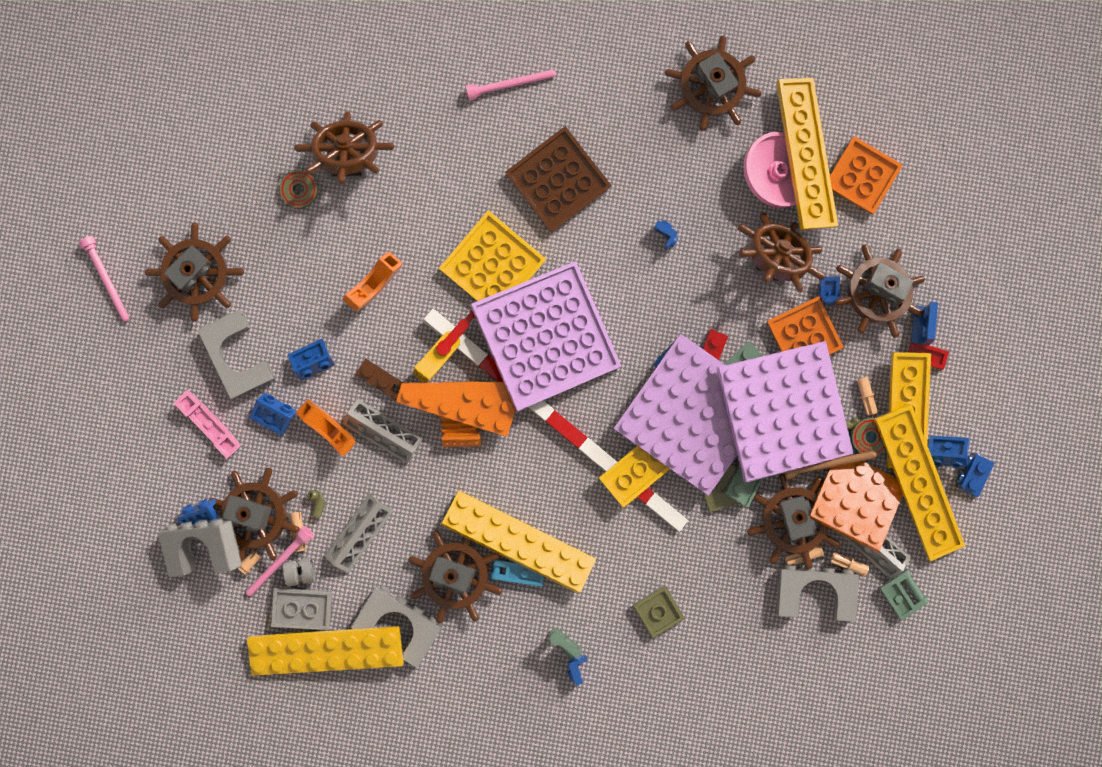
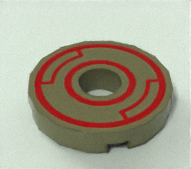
(298, 200)
(859, 437)

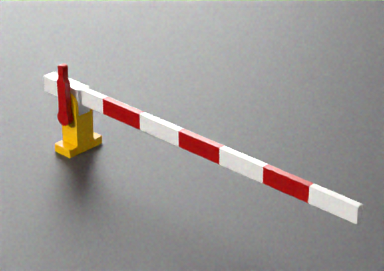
(453, 339)

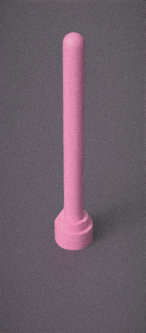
(475, 91)
(88, 245)
(303, 535)

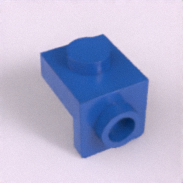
(666, 230)
(829, 289)
(574, 673)

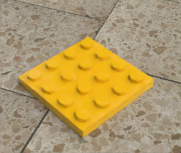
(491, 259)

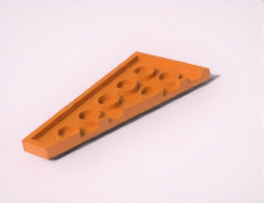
(472, 403)

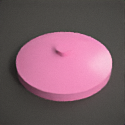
(769, 171)

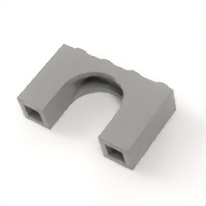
(214, 338)
(216, 535)
(793, 580)
(424, 628)

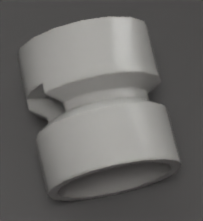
(292, 572)

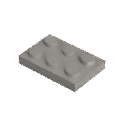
(301, 608)

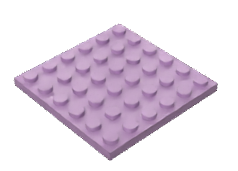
(545, 335)
(784, 411)
(683, 416)

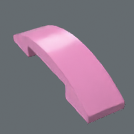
(208, 423)

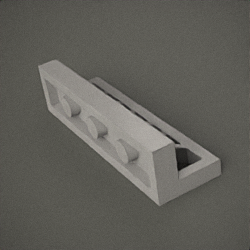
(380, 433)
(355, 532)
(885, 558)

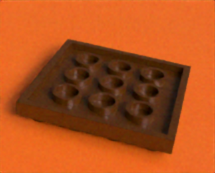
(558, 179)

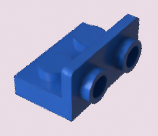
(925, 327)
(311, 360)
(272, 414)
(949, 451)
(975, 475)
(199, 512)

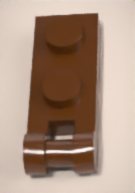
(379, 378)

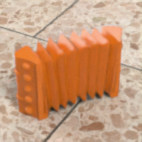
(459, 434)

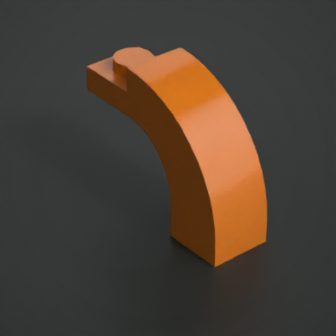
(374, 282)
(326, 426)

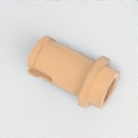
(249, 562)

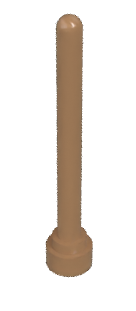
(831, 463)

